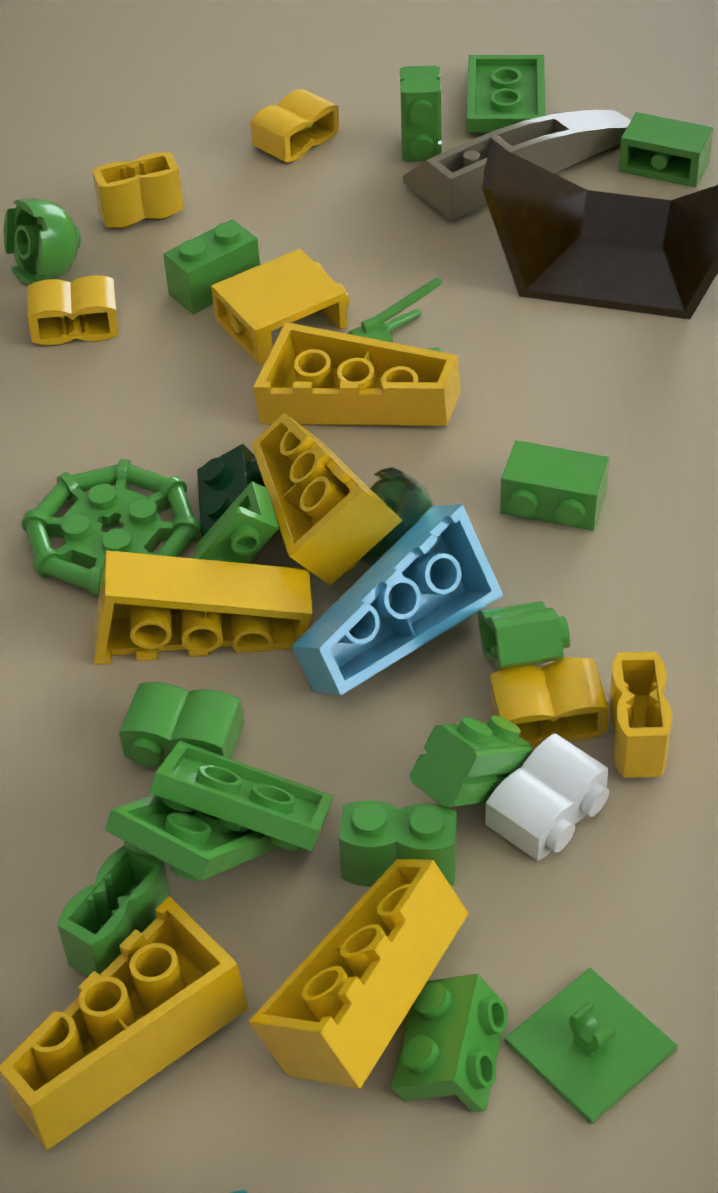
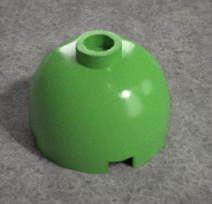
(41, 239)

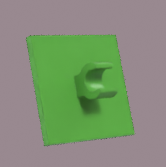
(590, 1045)

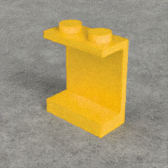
(274, 294)

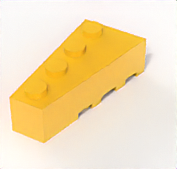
(355, 381)
(318, 501)
(197, 606)
(362, 977)
(124, 1026)

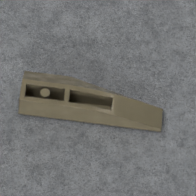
(554, 142)

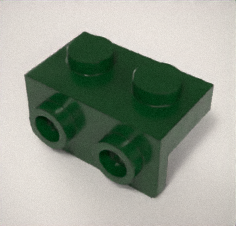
(223, 481)

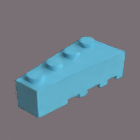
(402, 602)

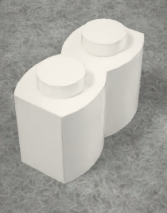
(547, 797)

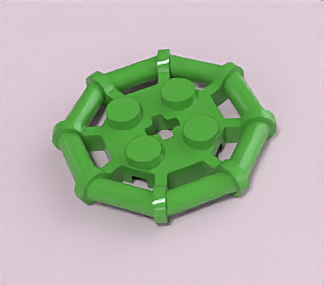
(103, 508)

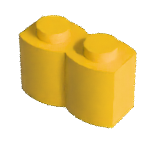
(294, 125)
(138, 190)
(72, 310)
(552, 699)
(639, 714)

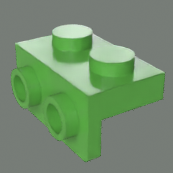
(241, 529)
(452, 1042)

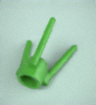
(377, 329)

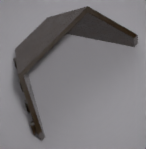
(601, 244)

